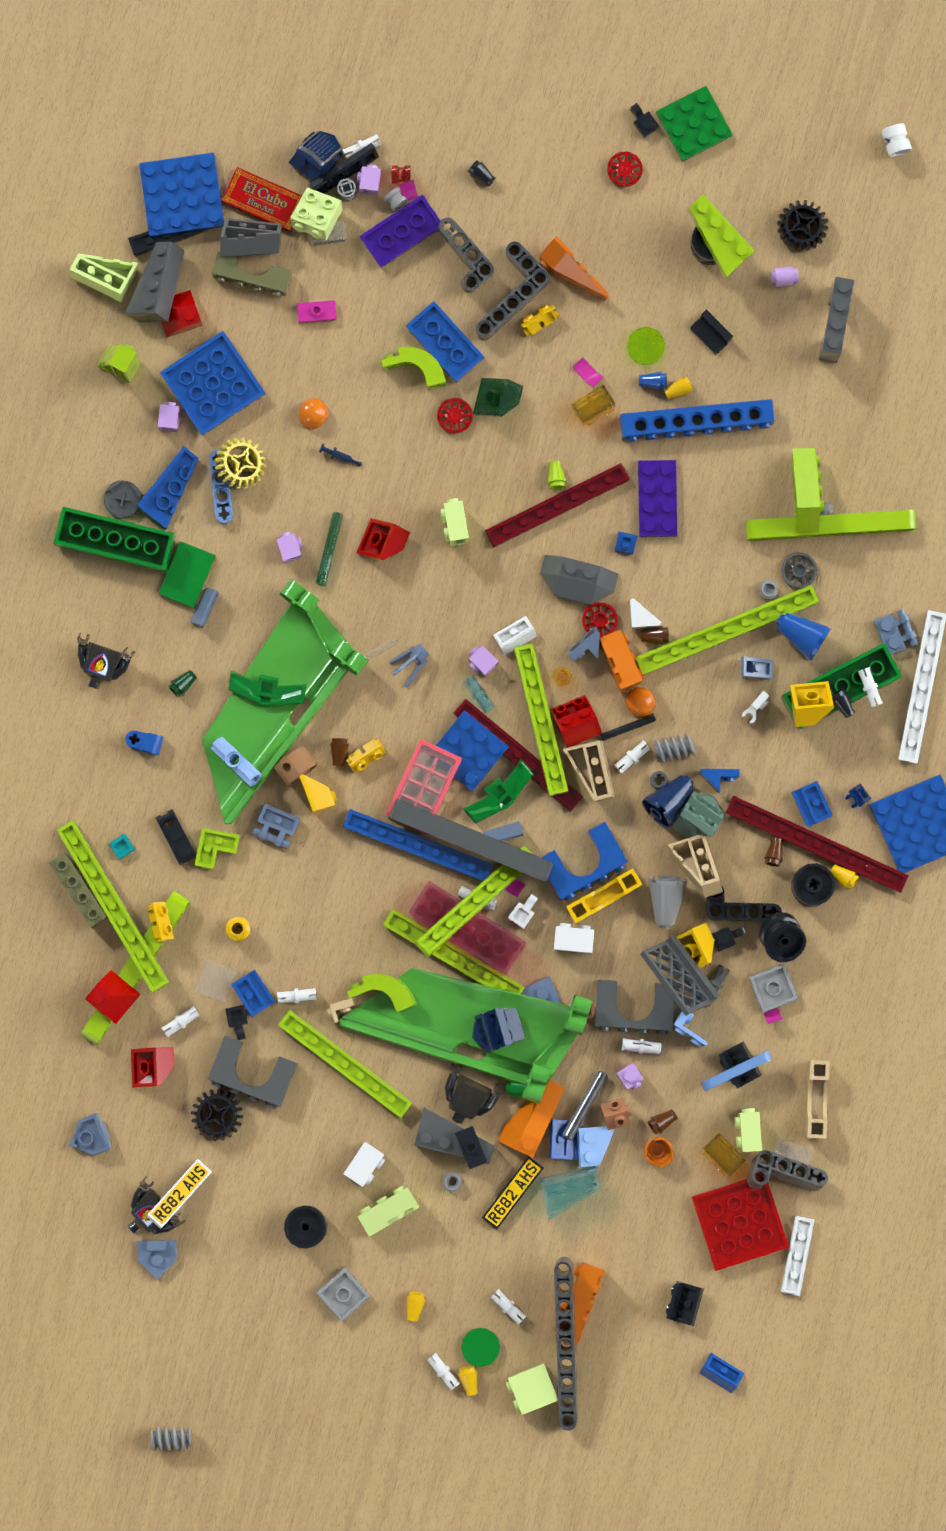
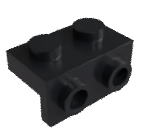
(735, 1056)
(684, 1303)

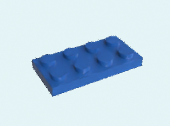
(445, 341)

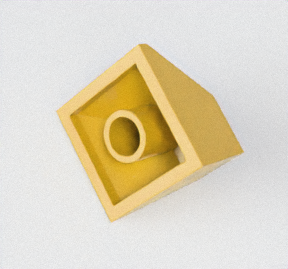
(810, 702)
(318, 795)
(698, 944)

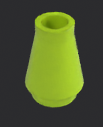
(556, 477)

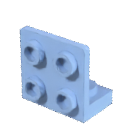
(679, 1028)

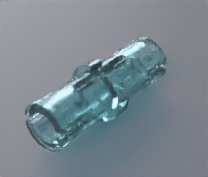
(479, 694)

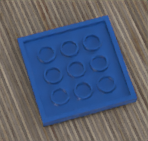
(181, 195)
(212, 383)
(914, 823)

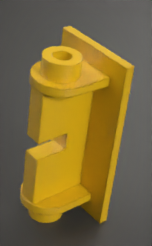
(544, 314)
(373, 751)
(159, 913)

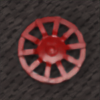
(625, 169)
(454, 415)
(600, 619)

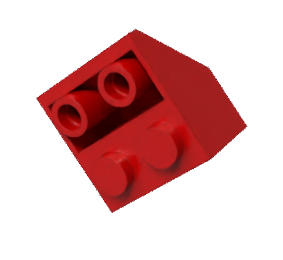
(576, 721)

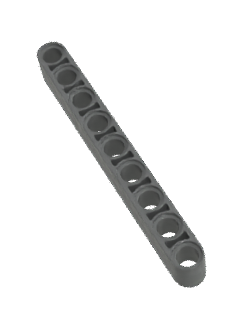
(471, 840)
(566, 1352)

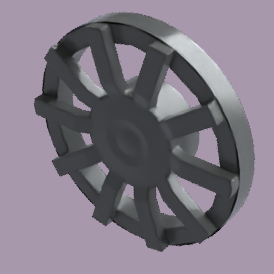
(799, 570)

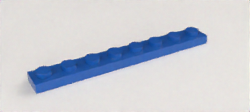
(417, 845)

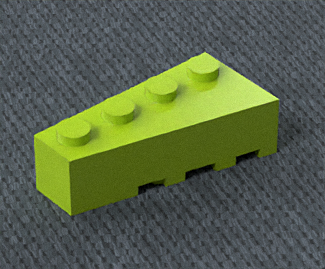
(721, 238)

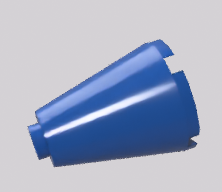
(803, 633)

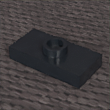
(471, 1147)

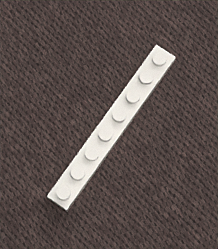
(922, 687)

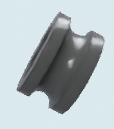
(654, 775)

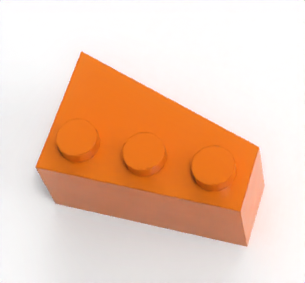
(621, 661)

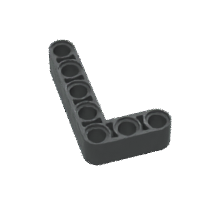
(515, 295)

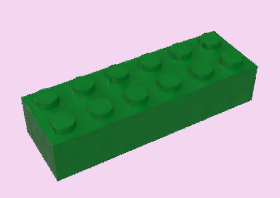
(114, 539)
(847, 677)

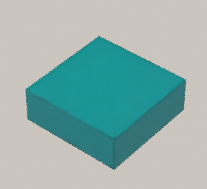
(122, 846)

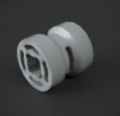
(347, 193)

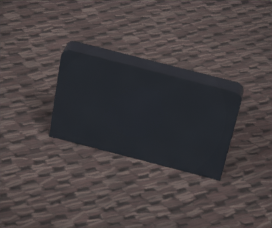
(711, 332)

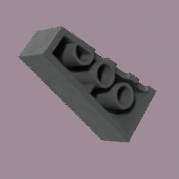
(157, 285)
(439, 1135)

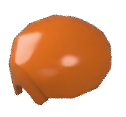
(313, 413)
(640, 702)
(658, 1151)

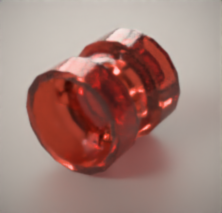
(405, 174)

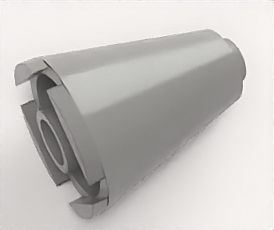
(666, 898)

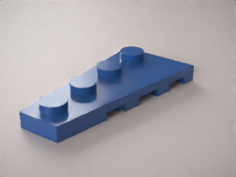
(167, 490)

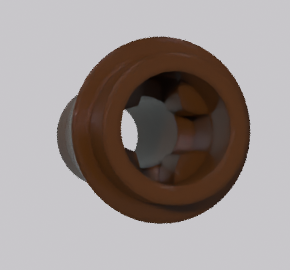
(655, 635)
(339, 749)
(774, 854)
(662, 1121)

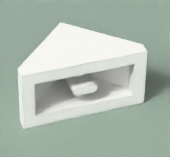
(641, 617)

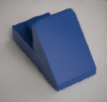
(713, 776)

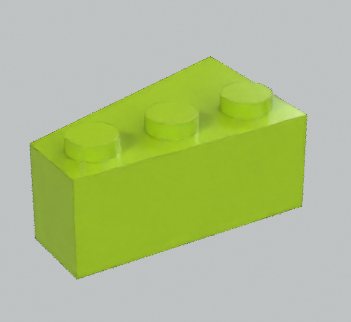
(120, 361)

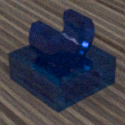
(859, 795)

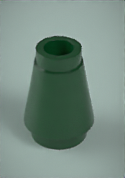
(182, 683)

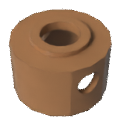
(295, 764)

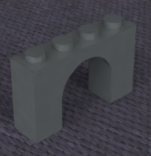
(837, 319)
(608, 1015)
(225, 1074)

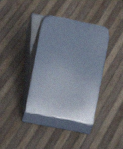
(589, 641)
(756, 668)

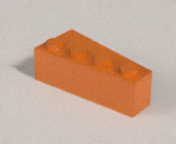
(585, 1290)

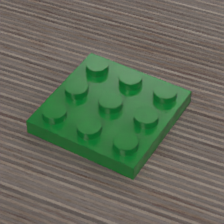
(694, 123)

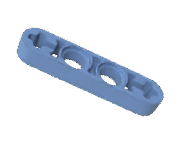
(218, 487)
(736, 1070)

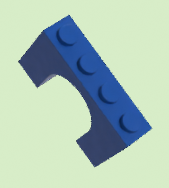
(611, 860)

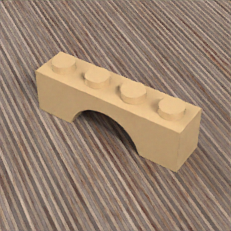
(817, 1099)

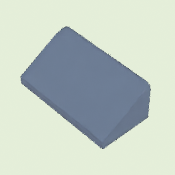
(204, 607)
(505, 832)

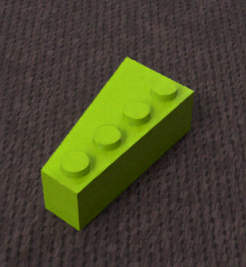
(806, 489)

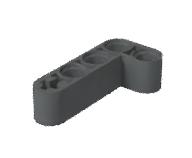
(462, 251)
(788, 1175)

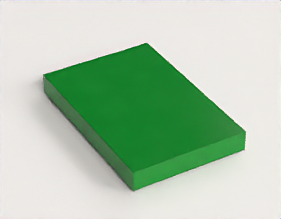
(187, 574)

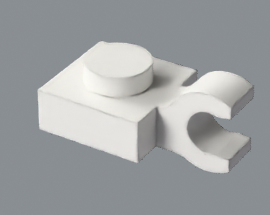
(759, 703)
(522, 914)

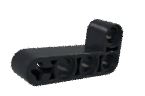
(743, 909)

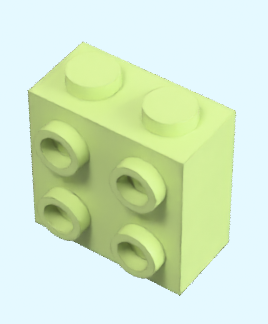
(316, 214)
(454, 517)
(749, 1130)
(531, 1389)

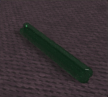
(329, 549)

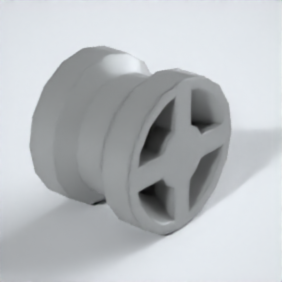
(395, 199)

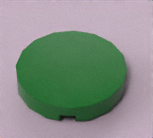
(480, 1347)

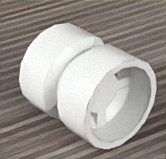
(896, 140)

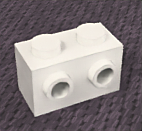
(574, 939)
(364, 1164)

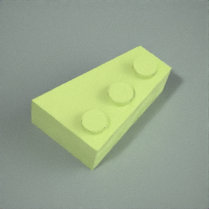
(104, 275)
(388, 1210)

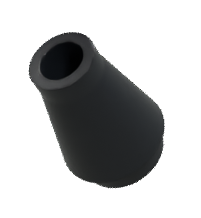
(481, 173)
(842, 703)

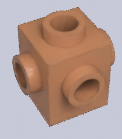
(616, 1113)

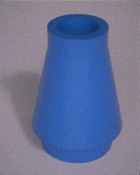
(654, 380)

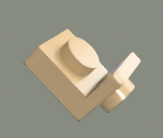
(342, 1006)

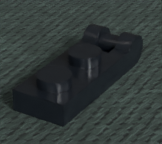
(176, 837)

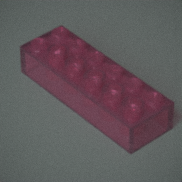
(478, 936)

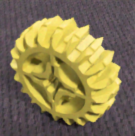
(225, 457)

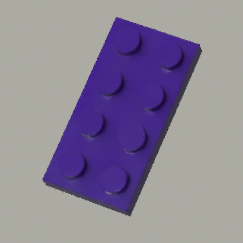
(401, 231)
(657, 498)

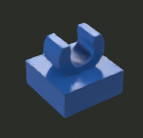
(626, 543)

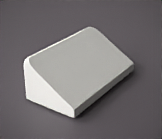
(515, 635)

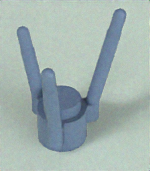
(417, 654)

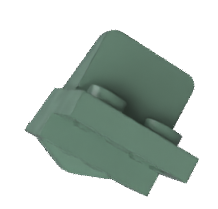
(699, 815)

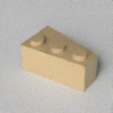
(592, 767)
(697, 863)

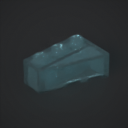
(568, 1188)

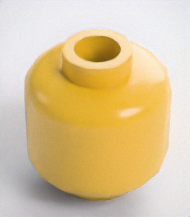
(232, 924)

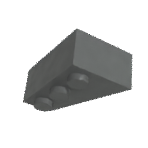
(249, 237)

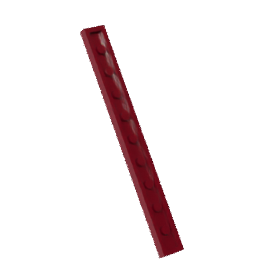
(817, 844)

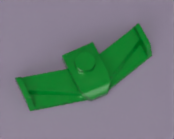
(266, 690)
(500, 794)

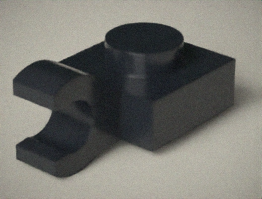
(645, 122)
(725, 938)
(237, 1018)

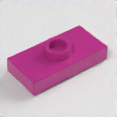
(316, 311)

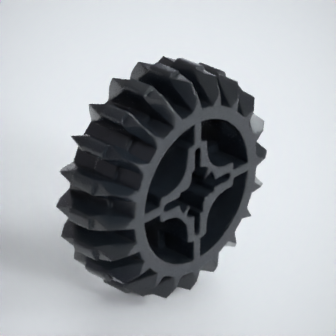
(798, 218)
(208, 1099)

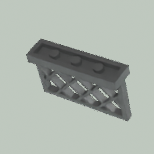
(686, 970)

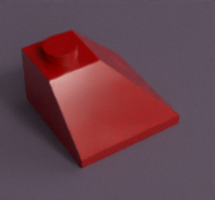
(183, 315)
(382, 540)
(112, 996)
(151, 1065)

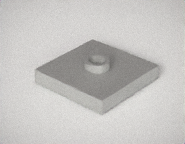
(773, 988)
(343, 1294)

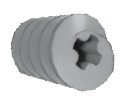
(674, 747)
(171, 1439)

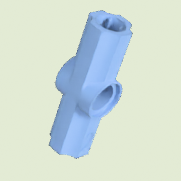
(229, 755)

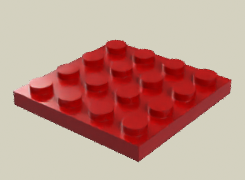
(739, 1223)

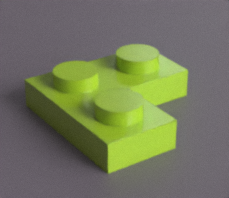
(214, 841)

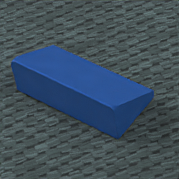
(721, 1373)

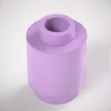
(784, 276)

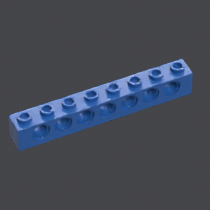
(667, 416)

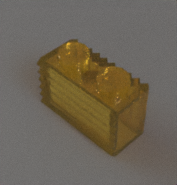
(593, 405)
(723, 1154)

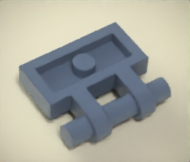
(890, 634)
(278, 820)

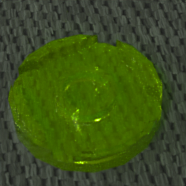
(646, 345)

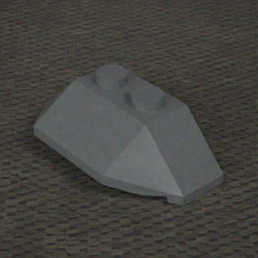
(577, 579)

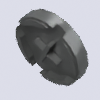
(122, 499)

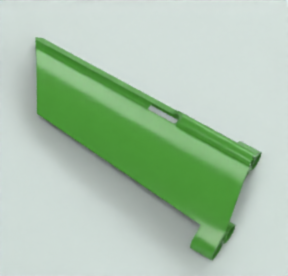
(298, 652)
(446, 1020)

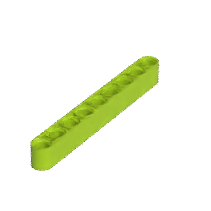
(833, 525)
(99, 1023)

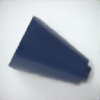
(668, 800)

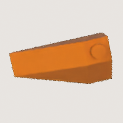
(560, 261)
(530, 1122)

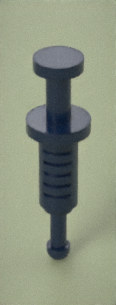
(339, 455)

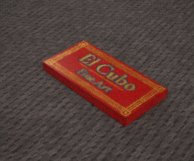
(261, 198)

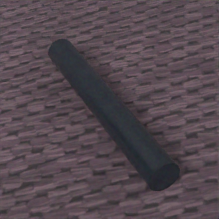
(628, 727)

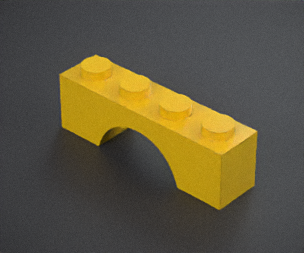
(603, 896)

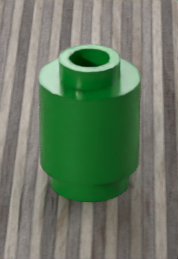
(515, 1090)

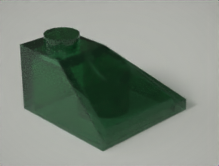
(497, 397)

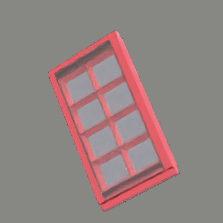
(427, 778)

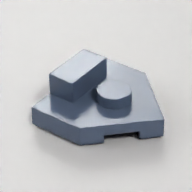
(543, 990)
(91, 1135)
(157, 1255)

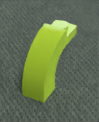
(419, 359)
(392, 986)

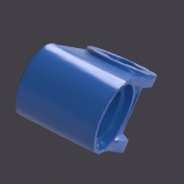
(148, 742)

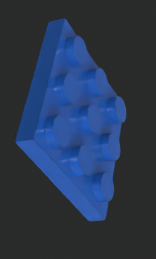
(475, 746)

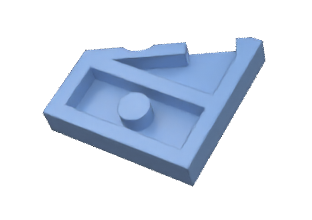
(592, 1145)

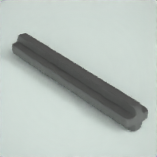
(585, 1105)

